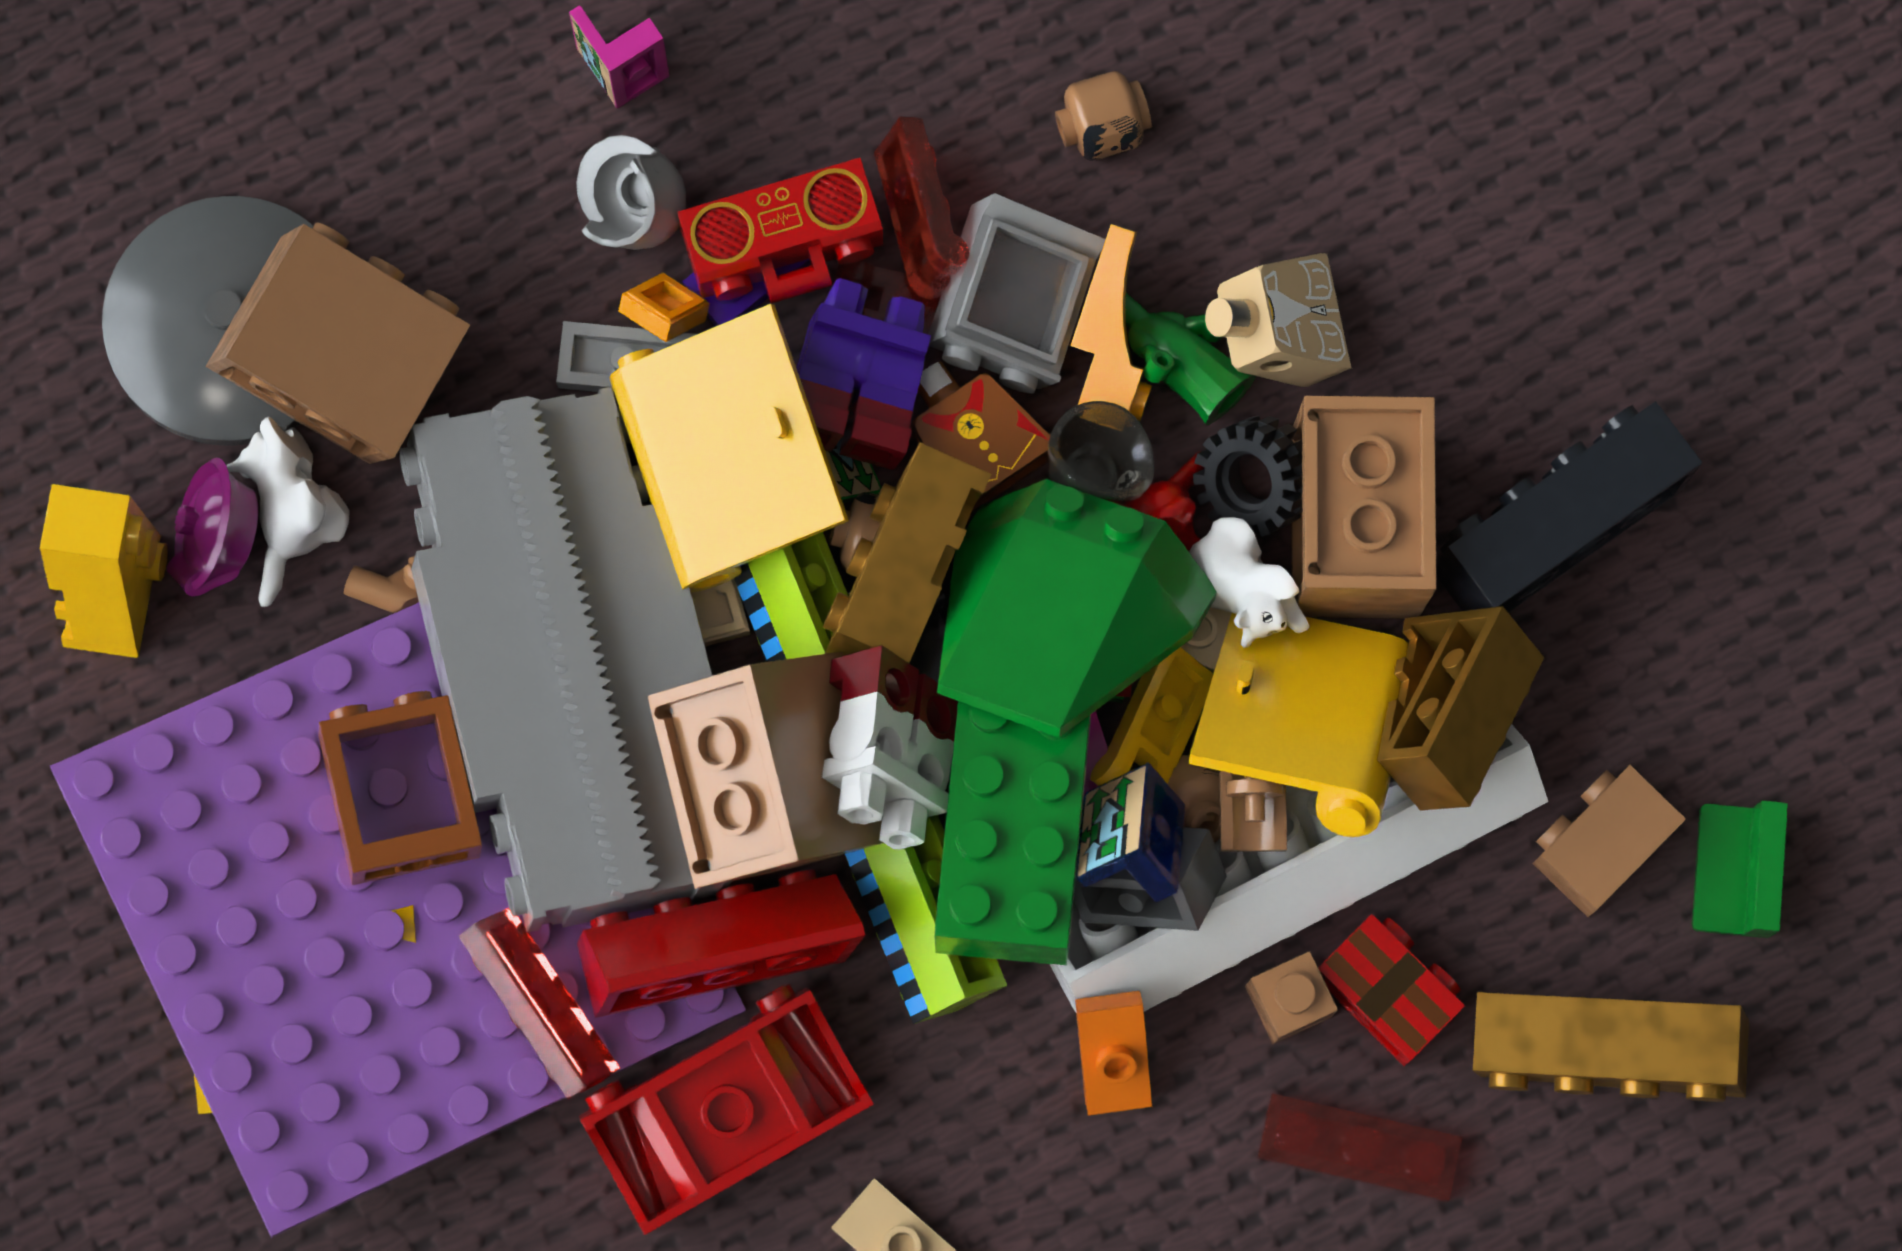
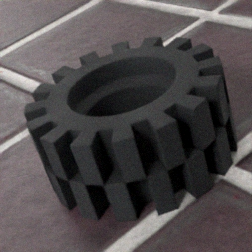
(1224, 480)

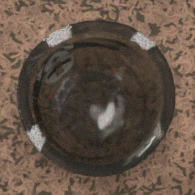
(1101, 452)

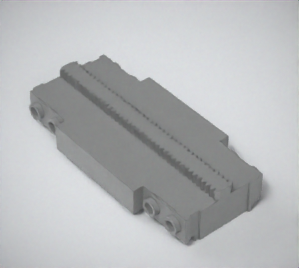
(548, 635)

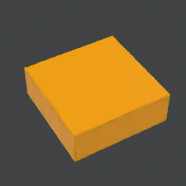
(664, 307)

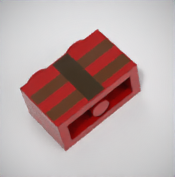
(1391, 988)

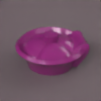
(213, 530)

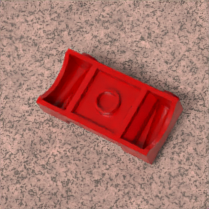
(725, 1109)

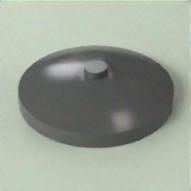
(173, 305)

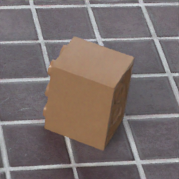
(339, 342)
(1365, 507)
(750, 768)

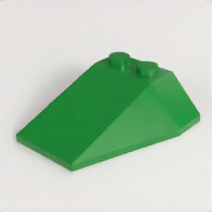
(1064, 605)

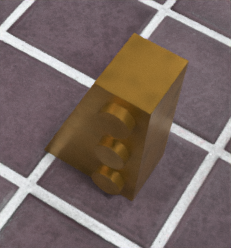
(908, 556)
(1455, 703)

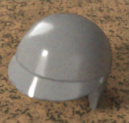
(629, 194)

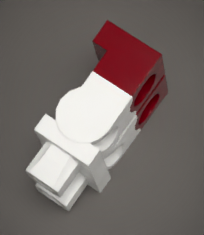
(890, 745)

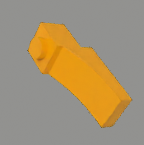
(1104, 330)

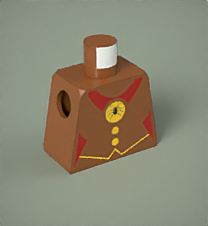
(980, 428)

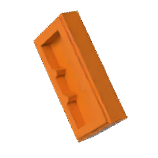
(1113, 1052)

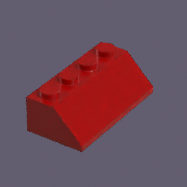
(717, 943)

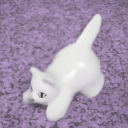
(293, 508)
(1244, 585)

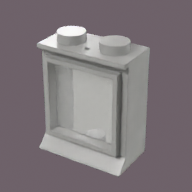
(1015, 294)

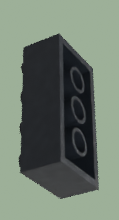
(1568, 514)

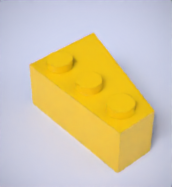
(104, 562)

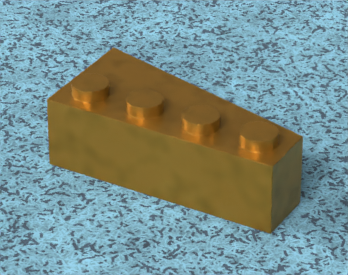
(1611, 1044)

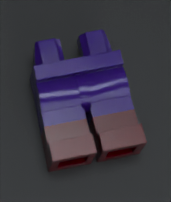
(872, 358)

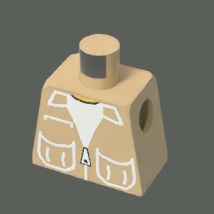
(1282, 321)

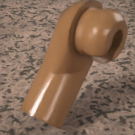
(383, 592)

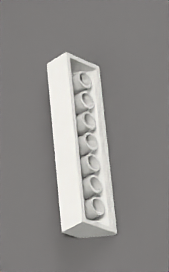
(1284, 892)

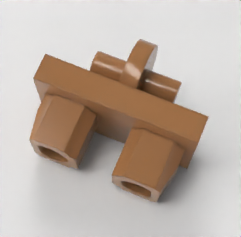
(1252, 814)

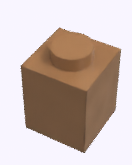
(1291, 997)

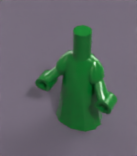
(1185, 360)

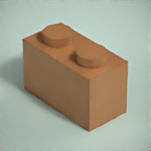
(1608, 839)

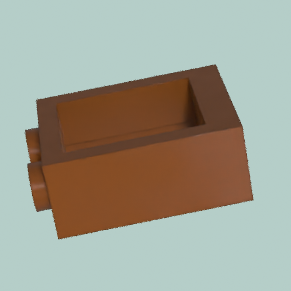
(411, 851)

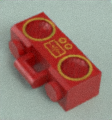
(780, 224)

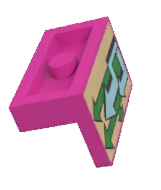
(625, 64)

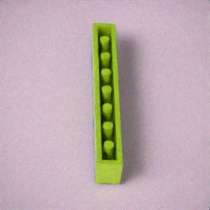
(787, 605)

